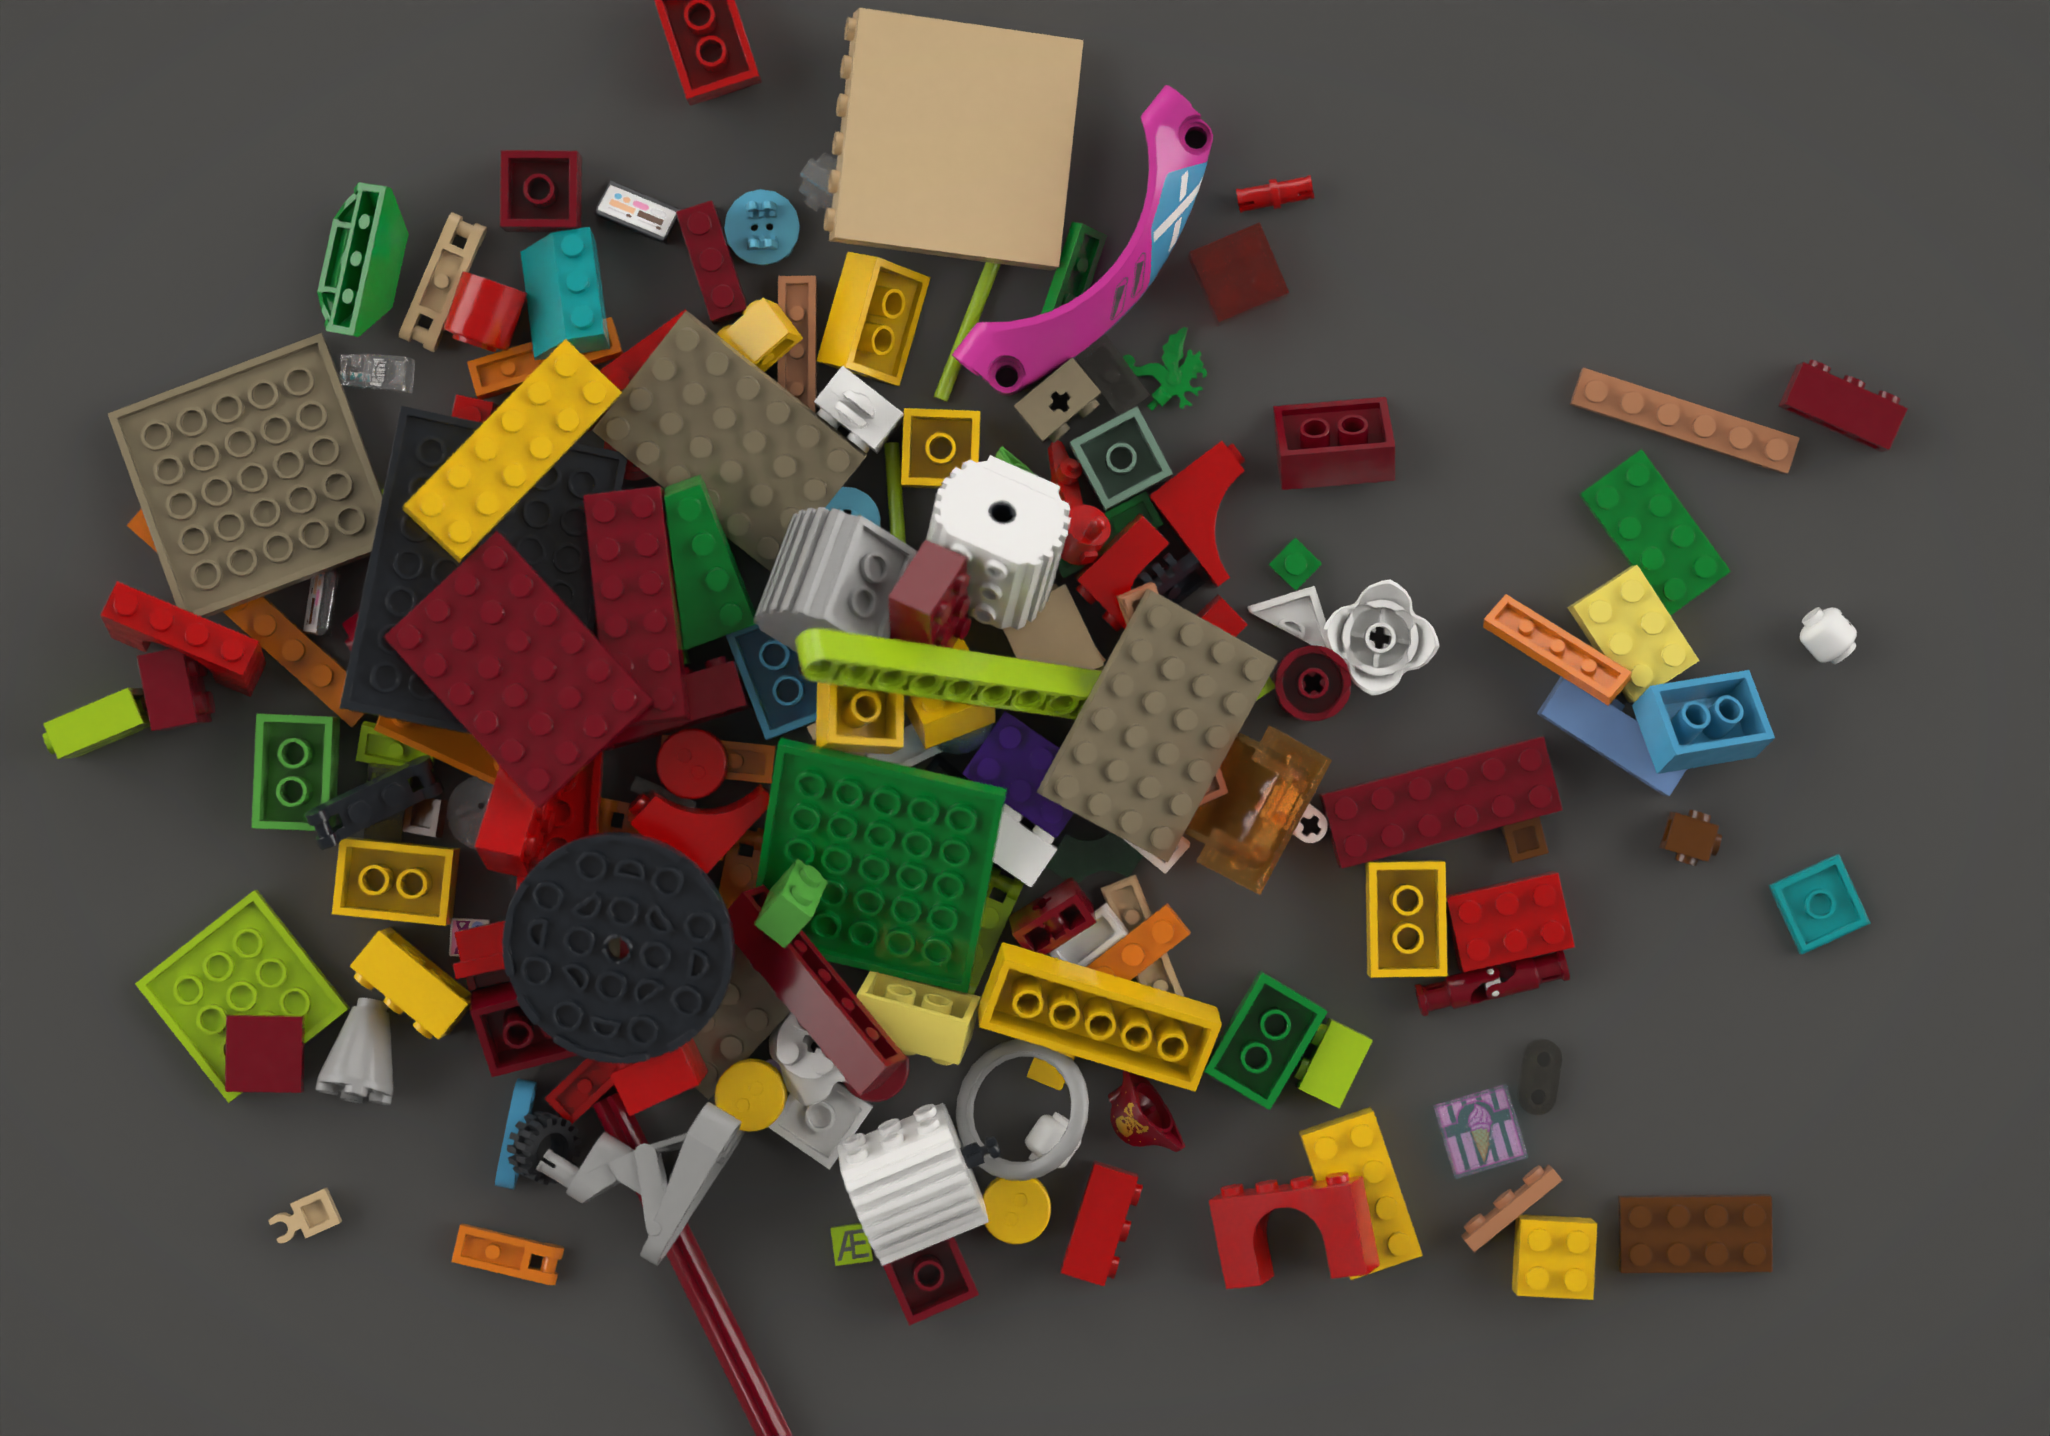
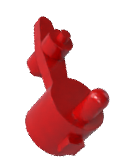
(1088, 525)

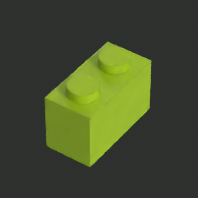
(1332, 1062)

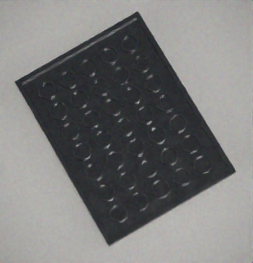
(409, 564)

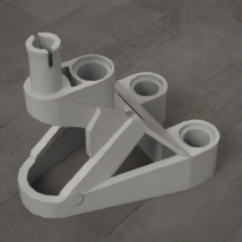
(665, 1204)

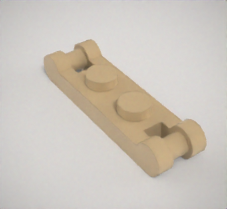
(441, 280)

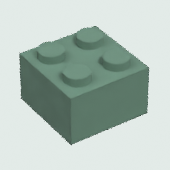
(1120, 459)

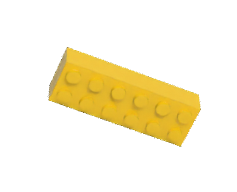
(512, 451)
(1098, 1017)

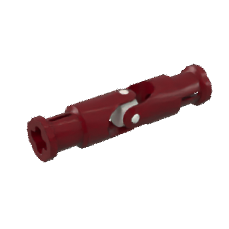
(1465, 989)

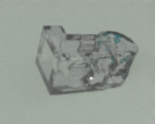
(377, 372)

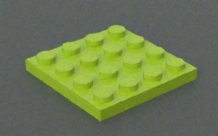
(238, 967)

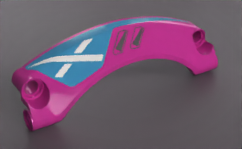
(1047, 341)

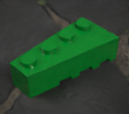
(705, 572)

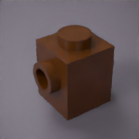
(1691, 837)

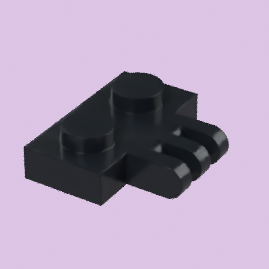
(1177, 578)

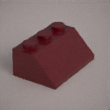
(1334, 443)

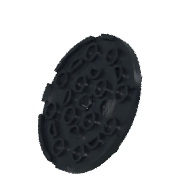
(674, 936)

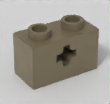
(1036, 405)

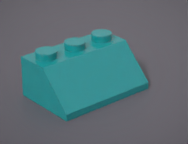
(565, 293)

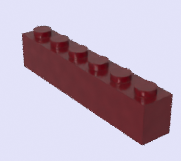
(817, 998)

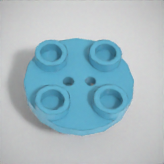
(762, 208)

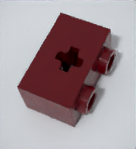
(1053, 918)

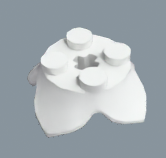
(1410, 637)
(804, 1073)

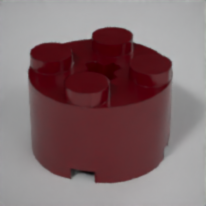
(1333, 680)

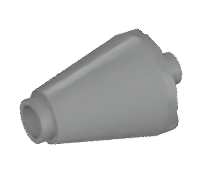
(361, 1056)

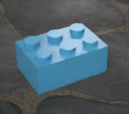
(772, 679)
(1703, 721)

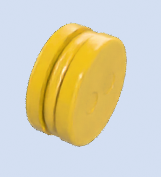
(752, 1093)
(1016, 1209)

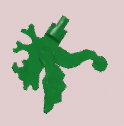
(1174, 380)

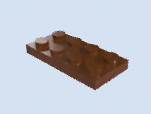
(1695, 1233)

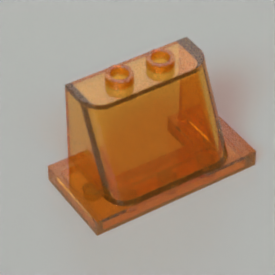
(1266, 799)

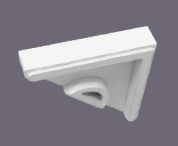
(1296, 614)

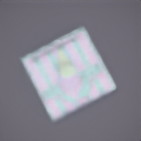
(1480, 1131)

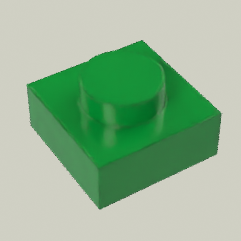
(1295, 564)

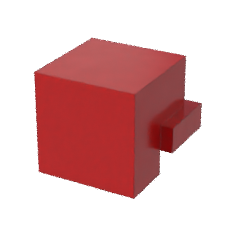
(481, 955)

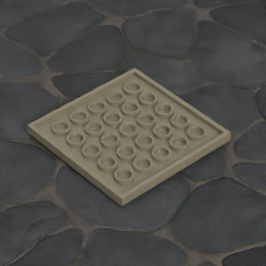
(251, 477)

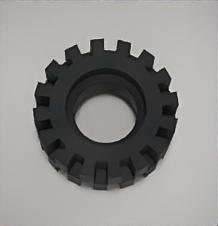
(529, 1138)

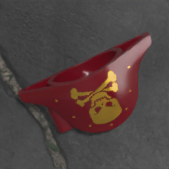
(1142, 1116)

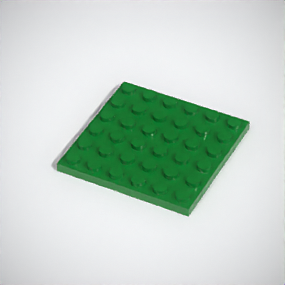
(899, 856)

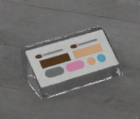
(321, 603)

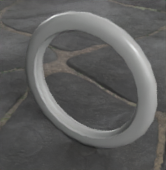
(1078, 1117)

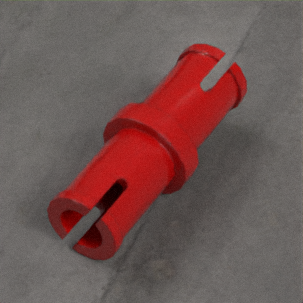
(1275, 194)

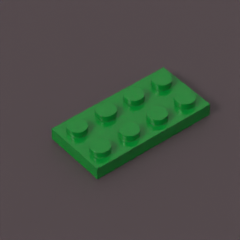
(1655, 531)

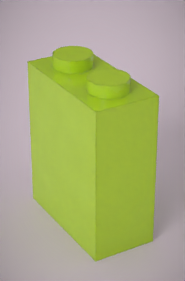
(97, 724)

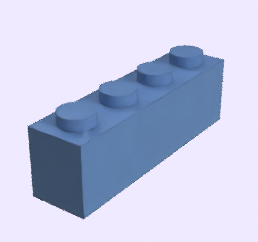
(1605, 732)

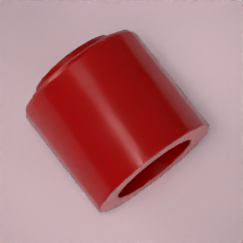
(484, 312)

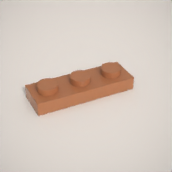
(1510, 1206)

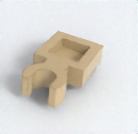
(311, 1215)

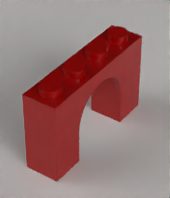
(1122, 562)
(142, 619)
(1334, 1204)

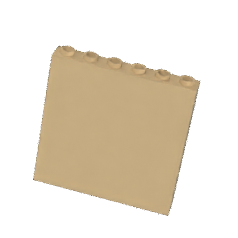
(954, 139)

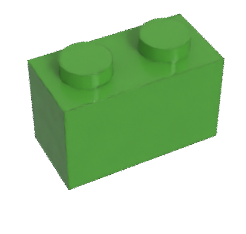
(791, 903)

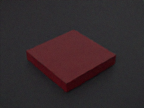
(264, 1053)

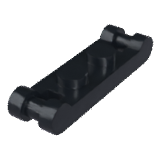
(374, 801)

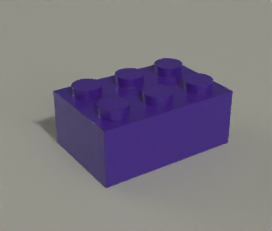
(1018, 761)

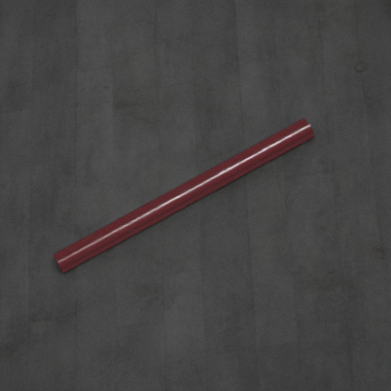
(707, 1298)

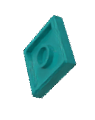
(1819, 904)

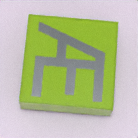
(850, 1244)

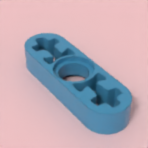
(521, 1105)

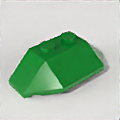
(362, 260)

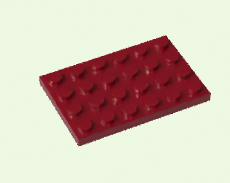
(519, 669)

